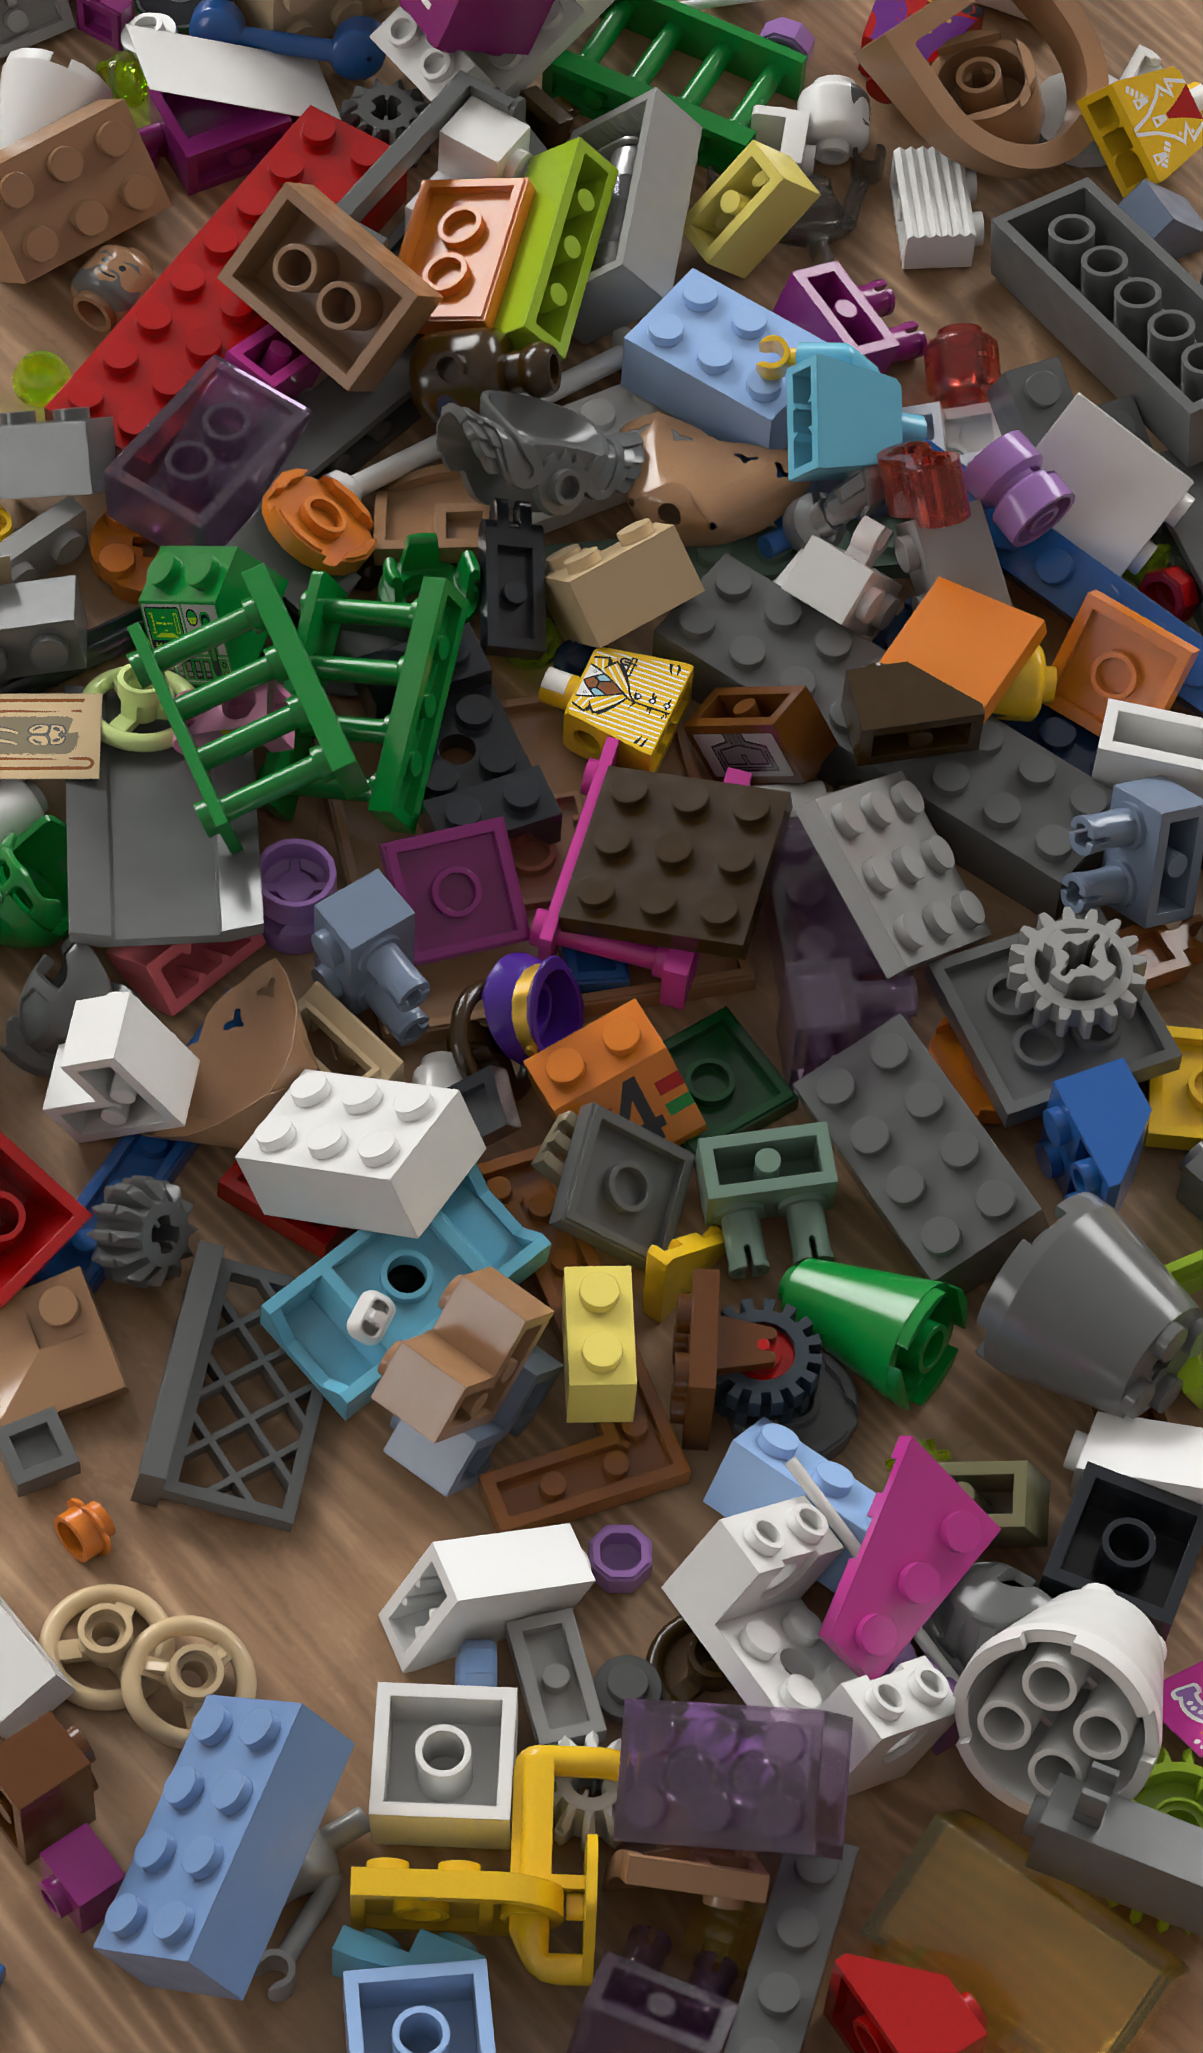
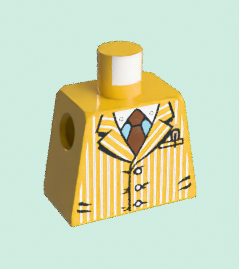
(624, 699)

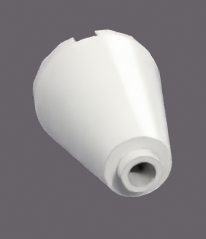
(42, 92)

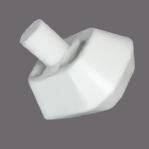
(371, 1317)

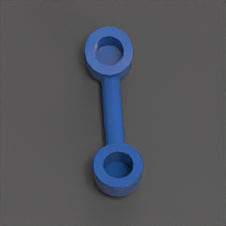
(349, 51)

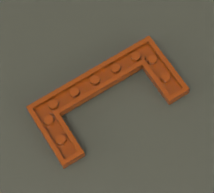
(626, 1457)

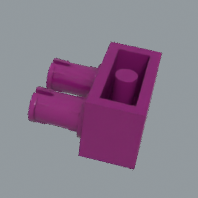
(838, 311)

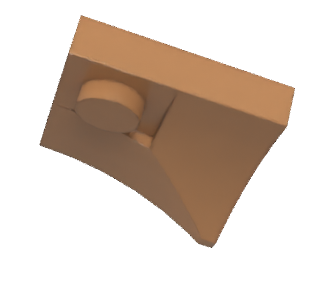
(427, 503)
(56, 1350)
(721, 1877)

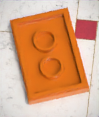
(465, 245)

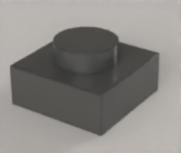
(37, 1452)

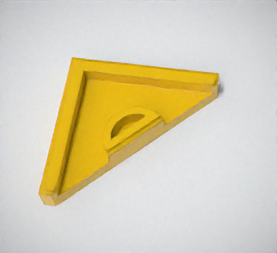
(672, 1269)

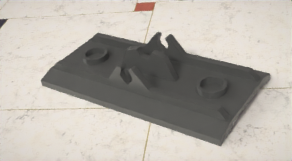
(142, 857)

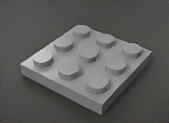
(894, 873)

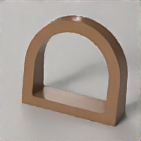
(927, 105)

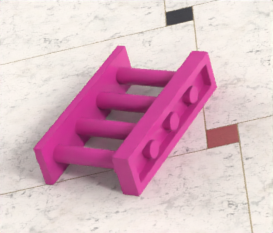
(671, 965)

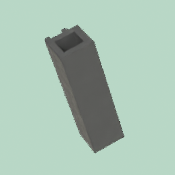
(1118, 1848)

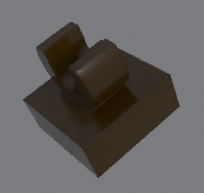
(548, 117)

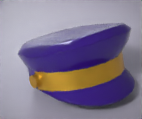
(531, 1004)

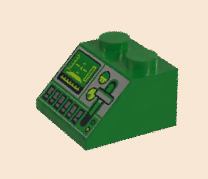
(193, 588)

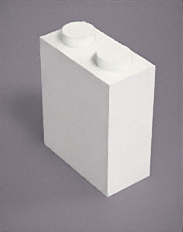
(1118, 485)

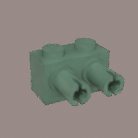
(763, 1177)

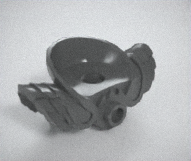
(535, 453)

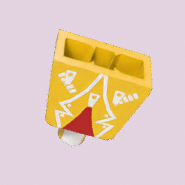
(1145, 125)

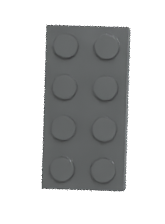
(921, 1157)

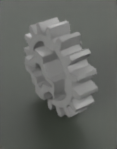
(1076, 972)

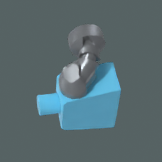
(836, 426)

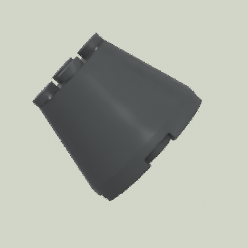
(1091, 1314)

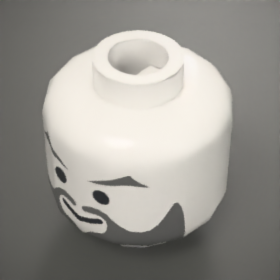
(837, 117)

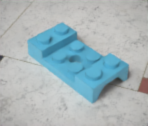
(313, 1310)

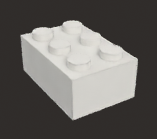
(361, 1153)

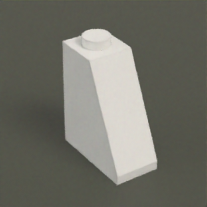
(1142, 1449)
(477, 1585)

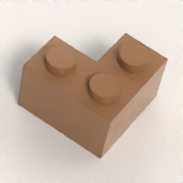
(469, 1359)

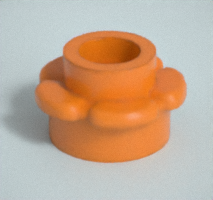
(85, 1529)

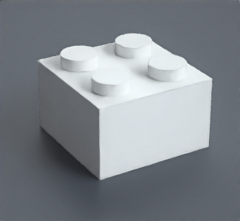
(443, 1765)

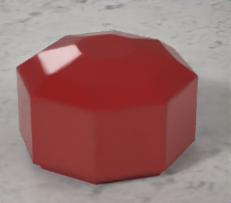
(1171, 590)

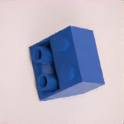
(1094, 1132)

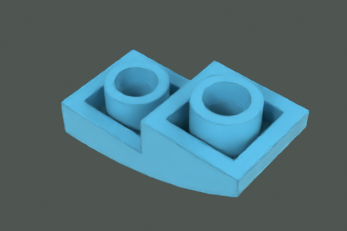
(378, 1950)

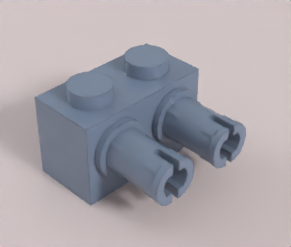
(1149, 853)
(367, 955)

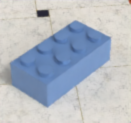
(224, 1846)

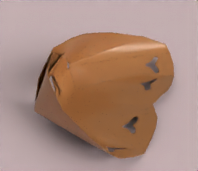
(708, 482)
(245, 1067)

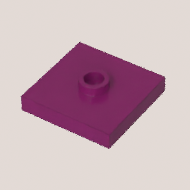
(459, 888)

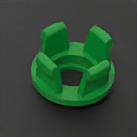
(422, 559)

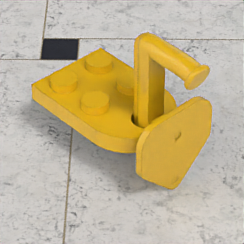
(497, 1903)

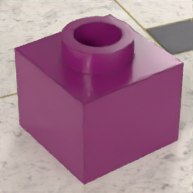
(79, 1878)

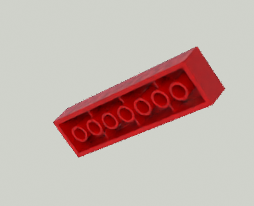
(188, 309)

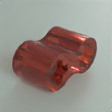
(924, 484)

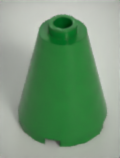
(880, 1324)

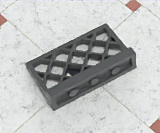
(182, 1392)

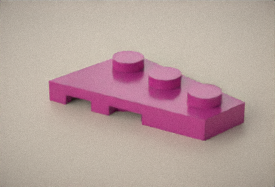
(911, 1558)

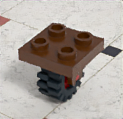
(739, 1362)

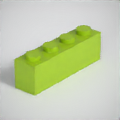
(557, 245)

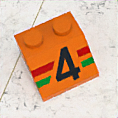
(622, 1068)

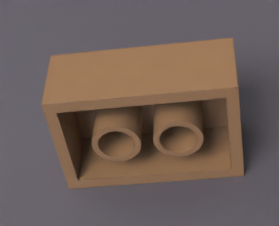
(73, 189)
(330, 287)

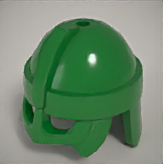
(34, 886)

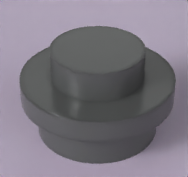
(625, 1678)

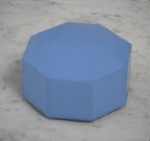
(476, 1663)

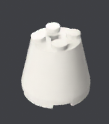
(1064, 1692)

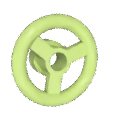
(137, 708)

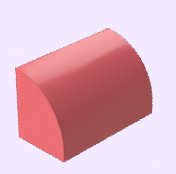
(179, 973)

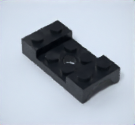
(499, 774)

